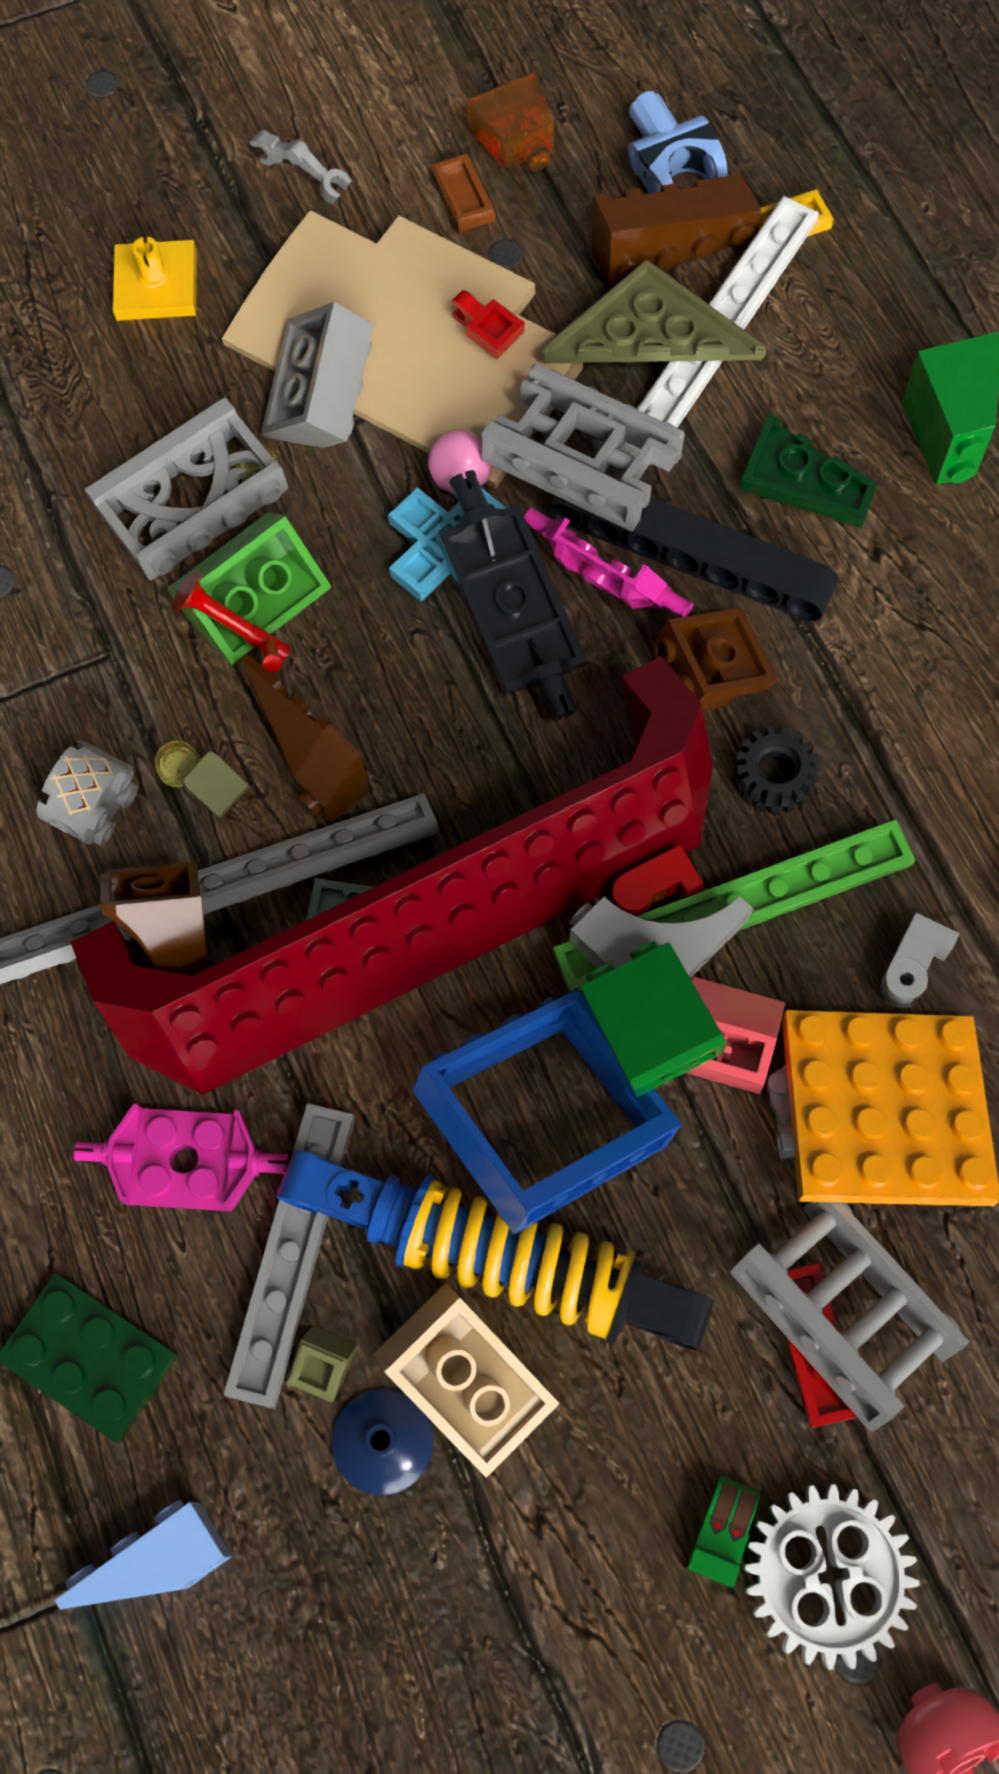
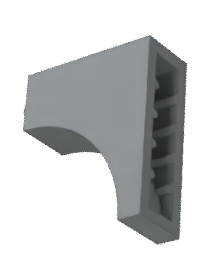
(610, 934)

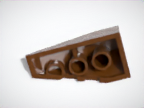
(318, 755)

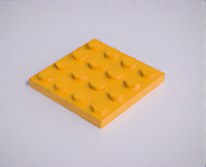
(888, 1109)

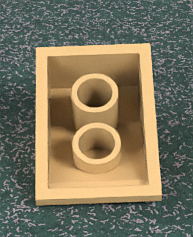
(465, 1380)

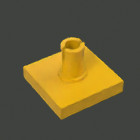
(155, 279)

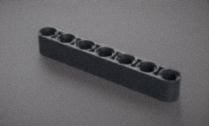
(715, 555)

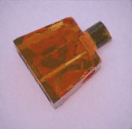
(514, 123)

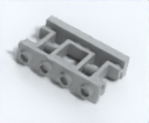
(570, 472)

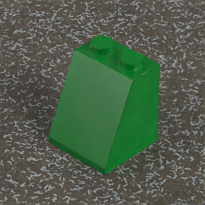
(954, 405)
(652, 1017)

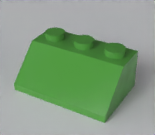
(259, 576)

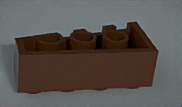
(671, 224)

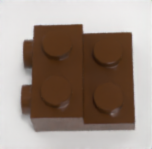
(715, 656)

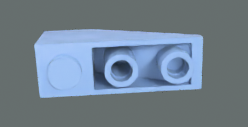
(163, 1560)

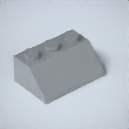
(318, 377)

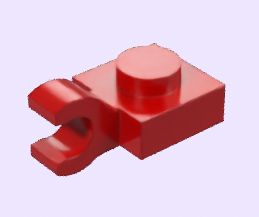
(488, 326)

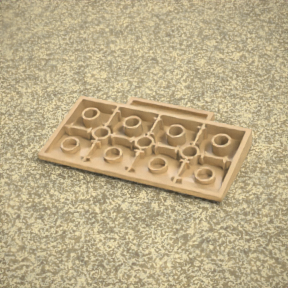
(421, 364)

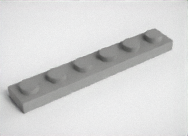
(285, 1273)

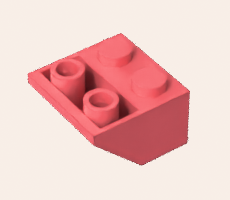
(750, 1029)

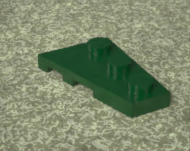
(799, 475)

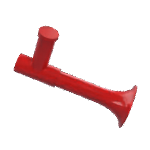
(194, 596)

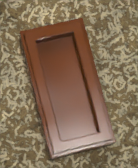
(463, 192)

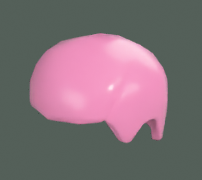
(455, 454)

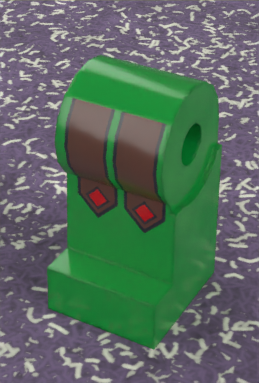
(723, 1531)

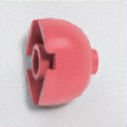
(948, 1731)

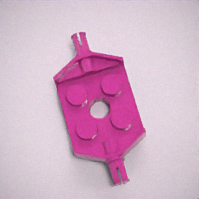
(615, 578)
(148, 1140)

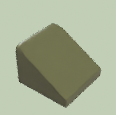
(214, 784)
(321, 1363)

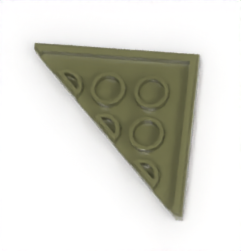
(651, 321)

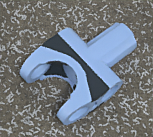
(671, 146)

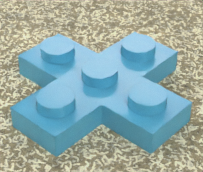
(420, 520)

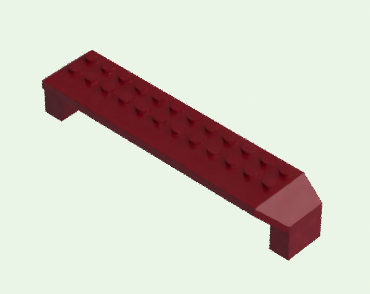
(422, 921)

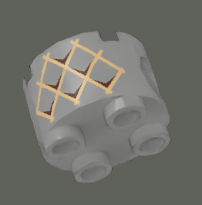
(86, 793)

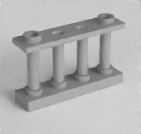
(836, 1353)

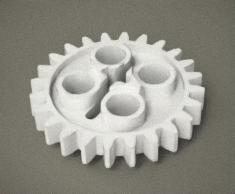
(876, 1564)

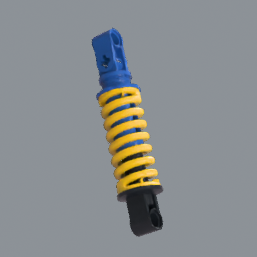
(437, 1231)

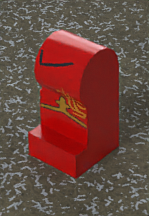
(656, 882)

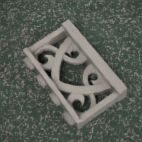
(187, 528)

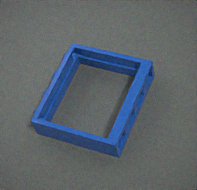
(573, 1016)

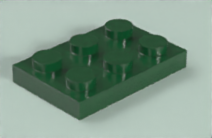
(87, 1358)

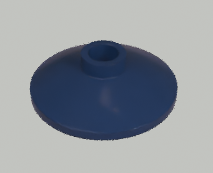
(409, 1447)

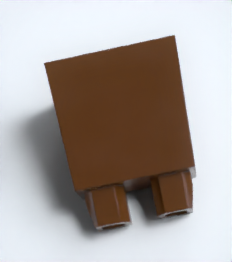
(160, 912)

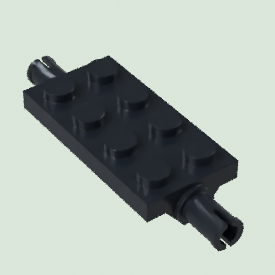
(511, 598)

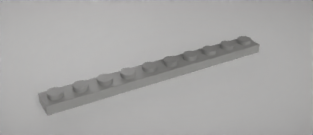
(239, 879)

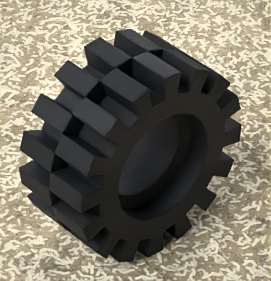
(781, 746)

